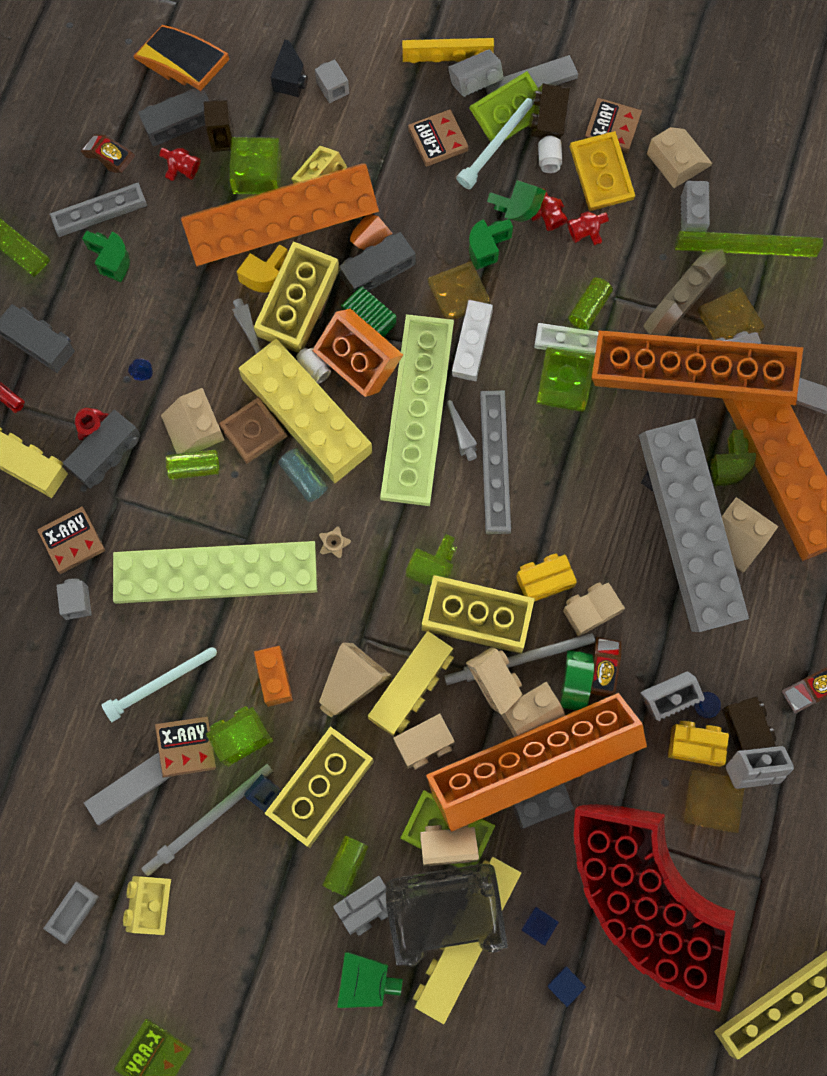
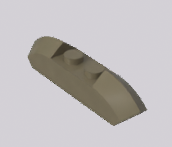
(686, 292)

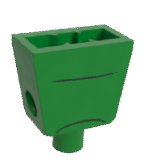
(365, 982)

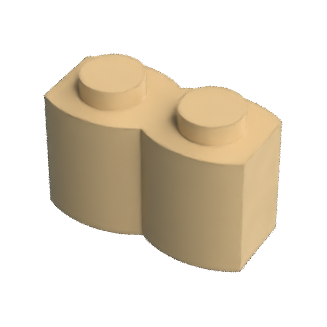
(592, 609)

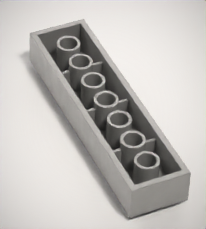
(693, 526)

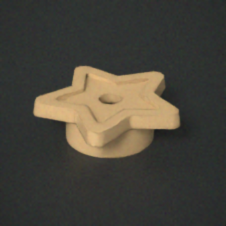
(327, 539)

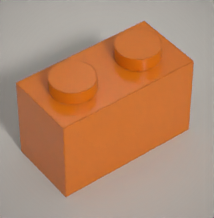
(273, 676)

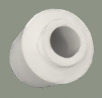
(550, 154)
(314, 365)

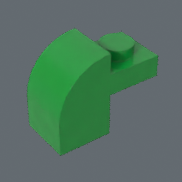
(524, 202)
(484, 240)
(113, 255)
(577, 680)

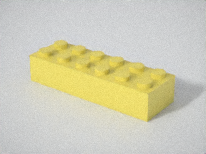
(305, 410)

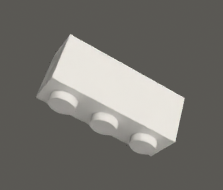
(472, 340)

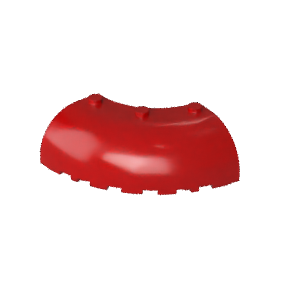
(649, 905)

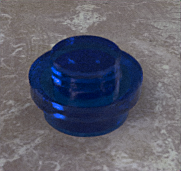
(140, 369)
(709, 707)

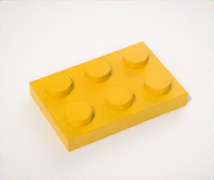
(602, 171)

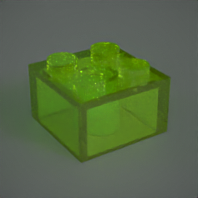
(254, 165)
(565, 379)
(238, 736)

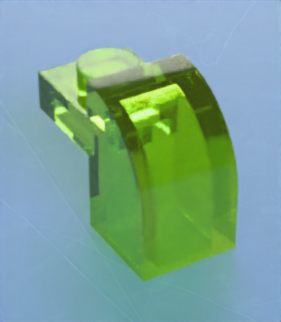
(733, 467)
(424, 565)

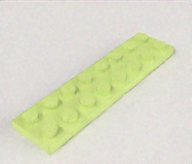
(417, 410)
(214, 572)

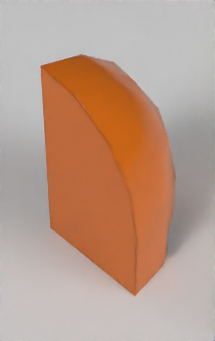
(369, 232)

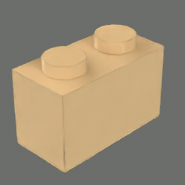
(424, 742)

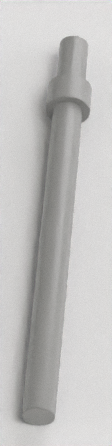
(527, 656)
(167, 853)

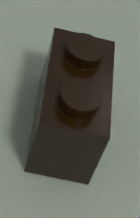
(549, 111)
(218, 124)
(749, 725)

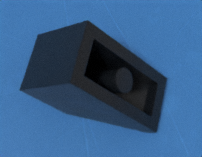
(289, 72)

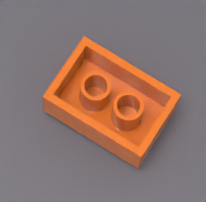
(357, 352)

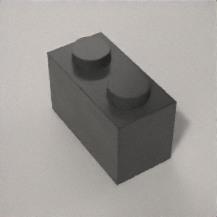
(543, 806)

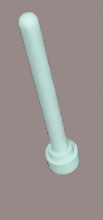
(468, 176)
(115, 708)

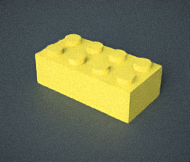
(297, 297)
(477, 614)
(319, 787)

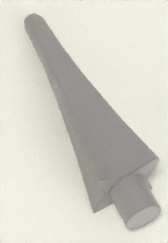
(243, 316)
(465, 439)

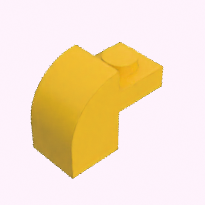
(260, 274)

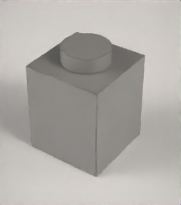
(332, 81)
(73, 599)

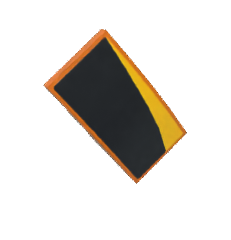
(182, 57)

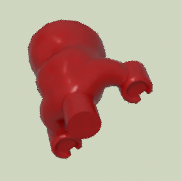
(180, 161)
(551, 213)
(586, 225)
(88, 421)

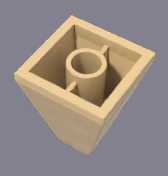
(350, 679)

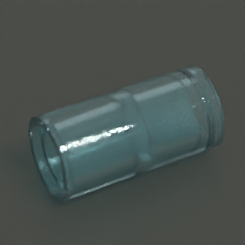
(302, 475)

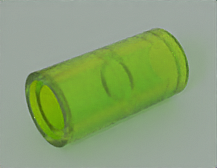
(590, 303)
(192, 464)
(345, 866)

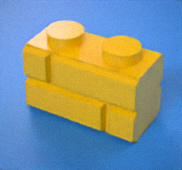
(546, 578)
(698, 744)

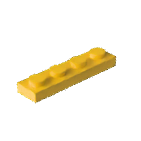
(444, 49)

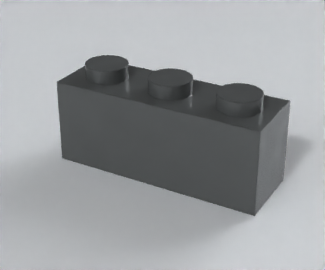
(174, 116)
(378, 263)
(36, 338)
(102, 449)

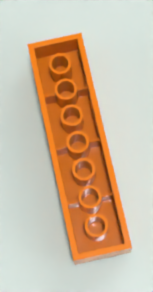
(280, 214)
(698, 367)
(787, 469)
(536, 761)

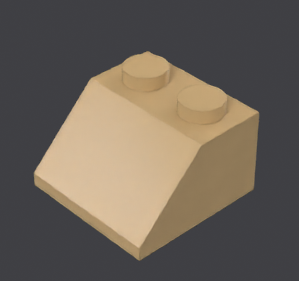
(677, 156)
(192, 423)
(746, 532)
(495, 679)
(533, 710)
(448, 847)

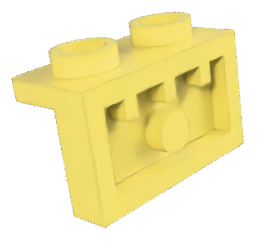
(319, 163)
(147, 905)

